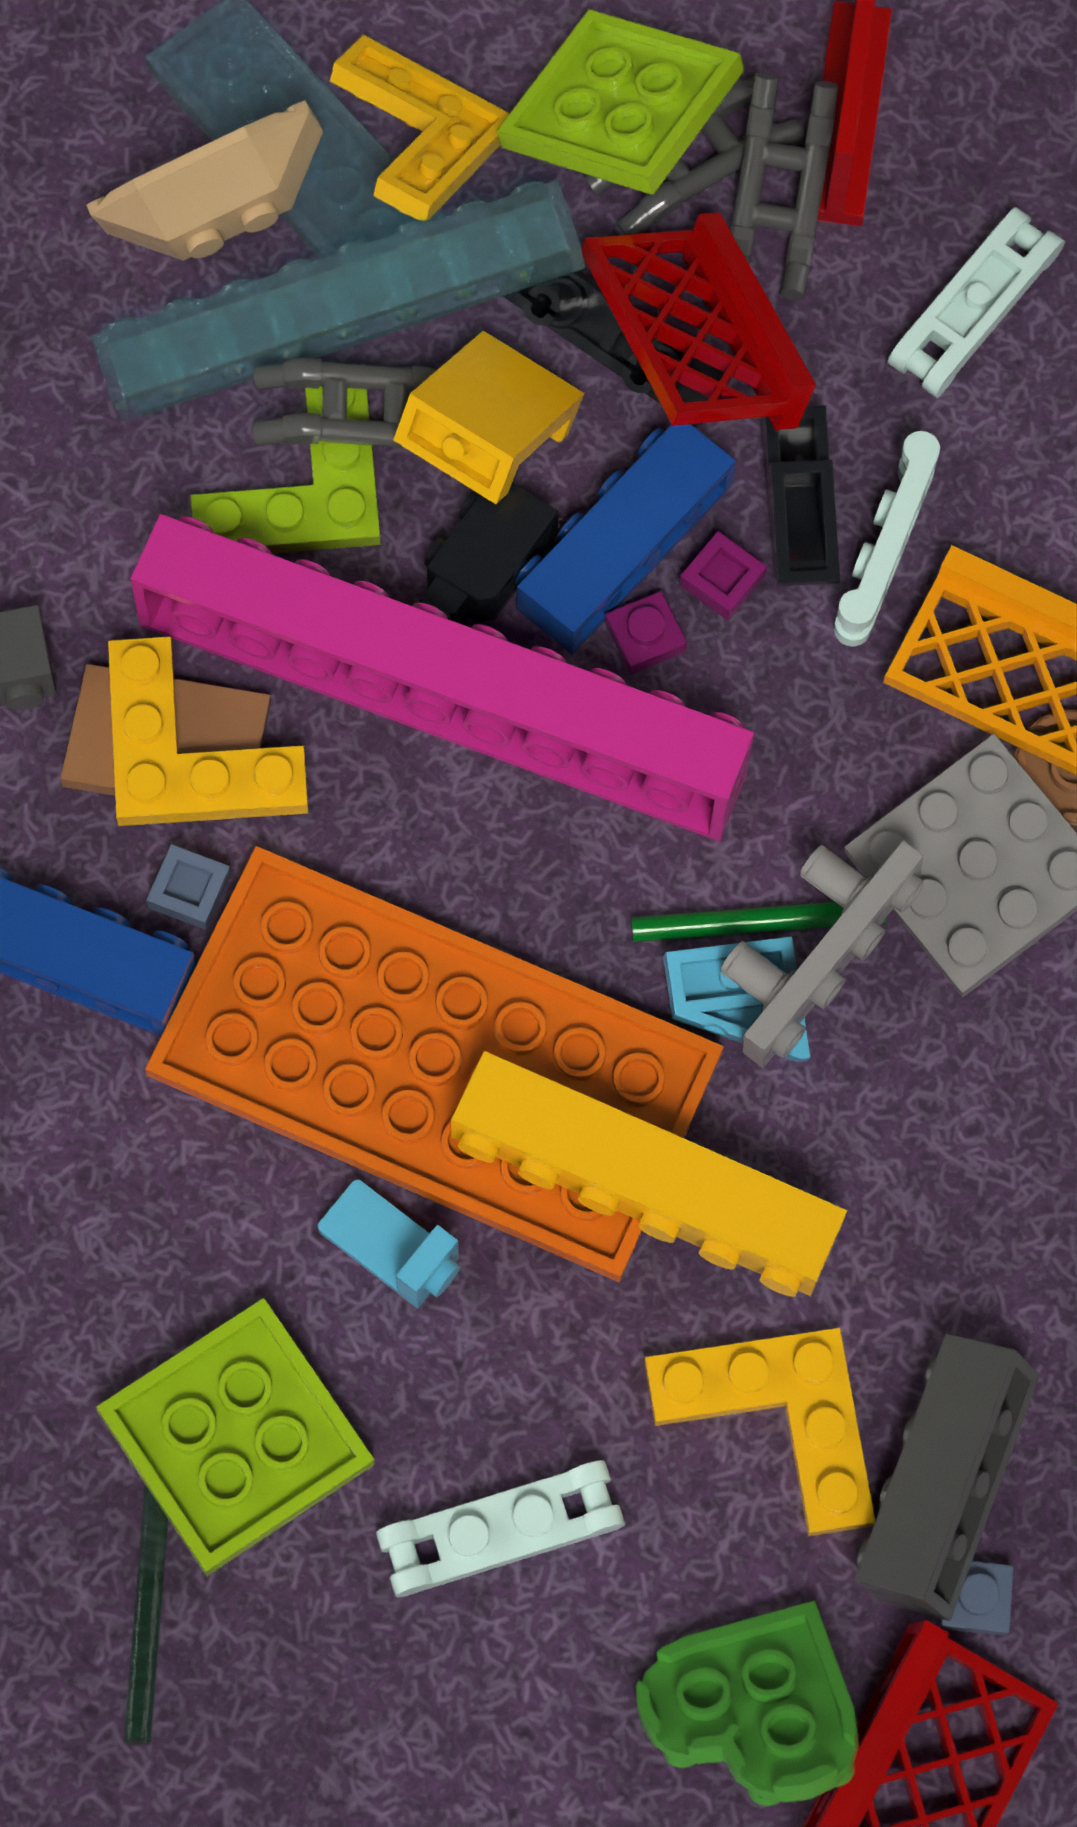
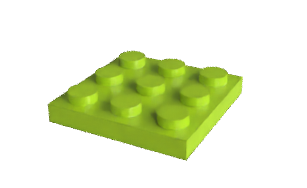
(620, 101)
(235, 1436)

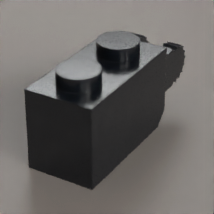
(479, 562)

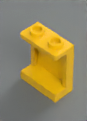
(486, 415)

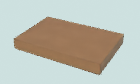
(206, 718)

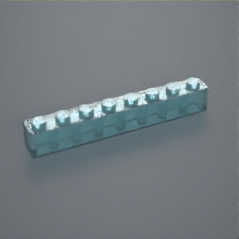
(339, 299)

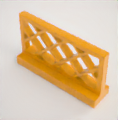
(1011, 605)

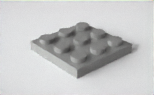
(992, 864)

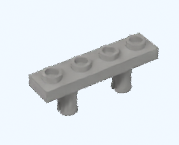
(818, 979)

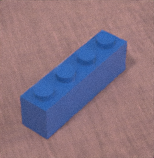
(623, 534)
(91, 956)

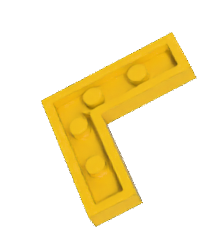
(454, 122)
(171, 787)
(790, 1371)

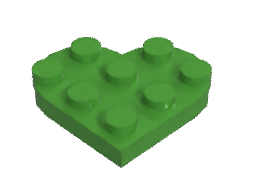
(759, 1700)

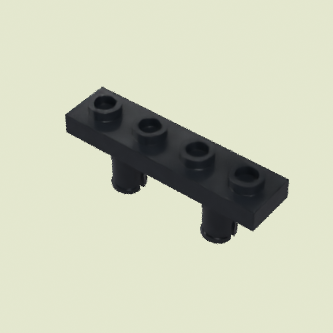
(581, 315)

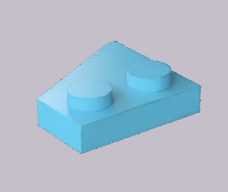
(714, 1002)

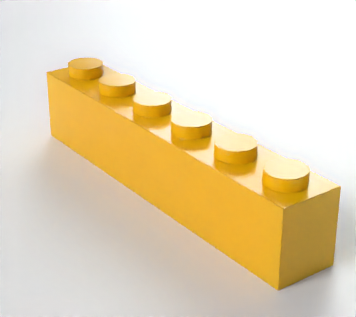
(647, 1175)

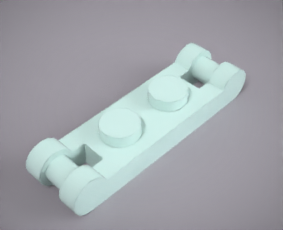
(975, 301)
(878, 562)
(500, 1529)

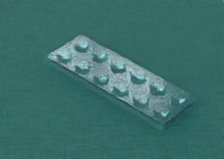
(239, 70)

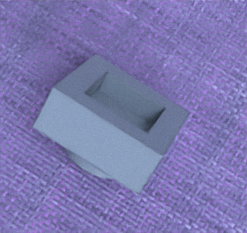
(188, 887)
(983, 1601)

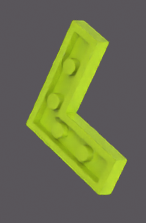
(321, 516)

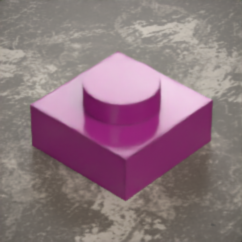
(723, 576)
(645, 632)

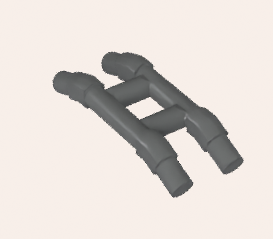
(809, 161)
(686, 183)
(335, 379)

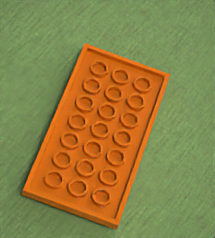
(367, 1026)

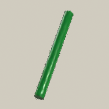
(735, 921)

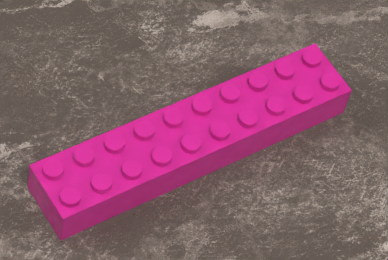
(442, 675)

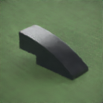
(801, 501)

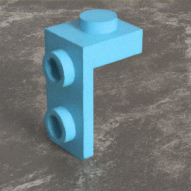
(391, 1244)

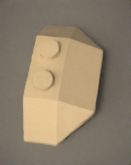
(215, 189)

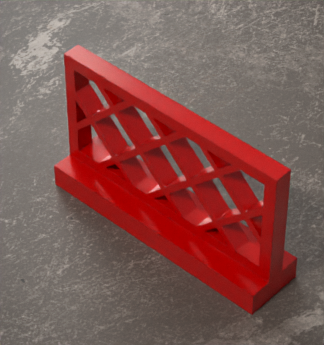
(857, 65)
(737, 316)
(894, 1709)

